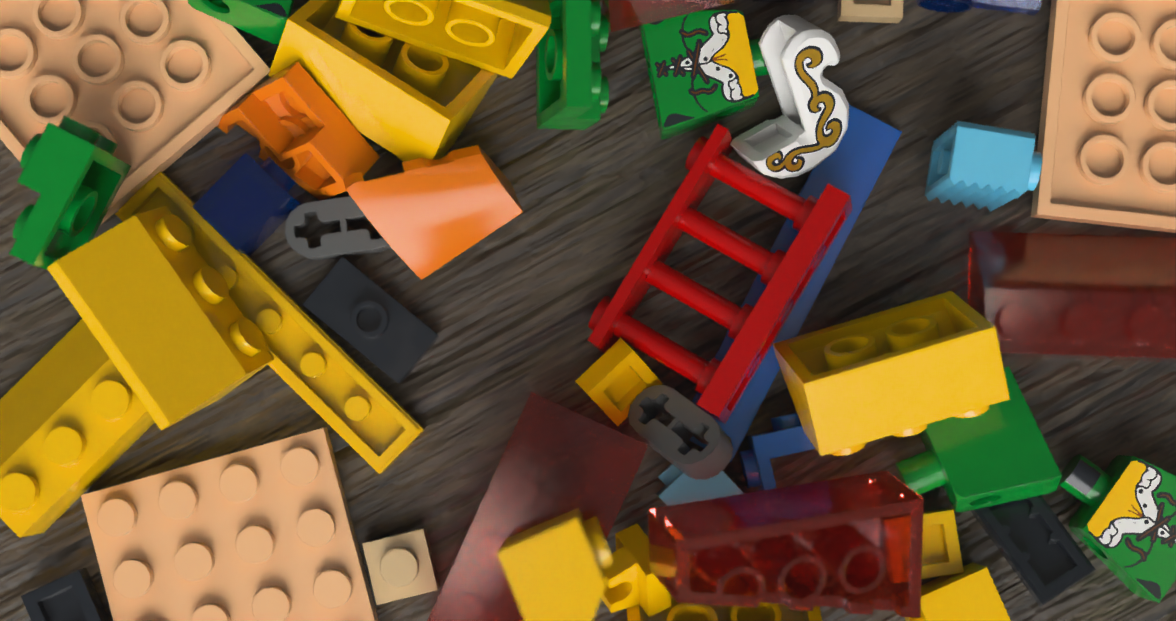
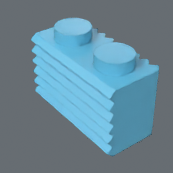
(982, 165)

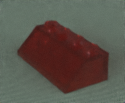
(1076, 294)

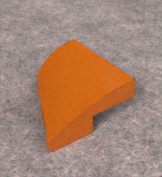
(302, 132)
(437, 206)

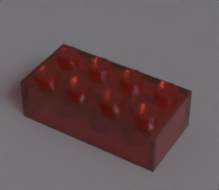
(546, 470)

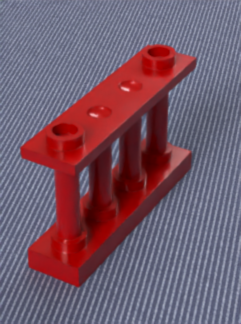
(750, 327)

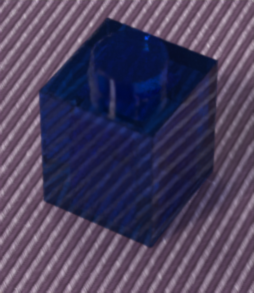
(249, 202)

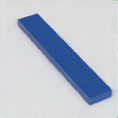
(854, 171)

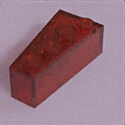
(797, 545)

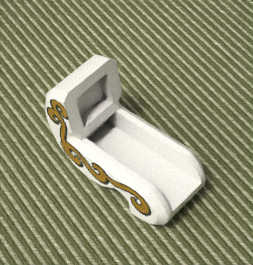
(811, 105)

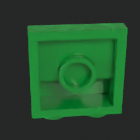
(568, 66)
(76, 186)

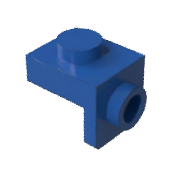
(783, 440)

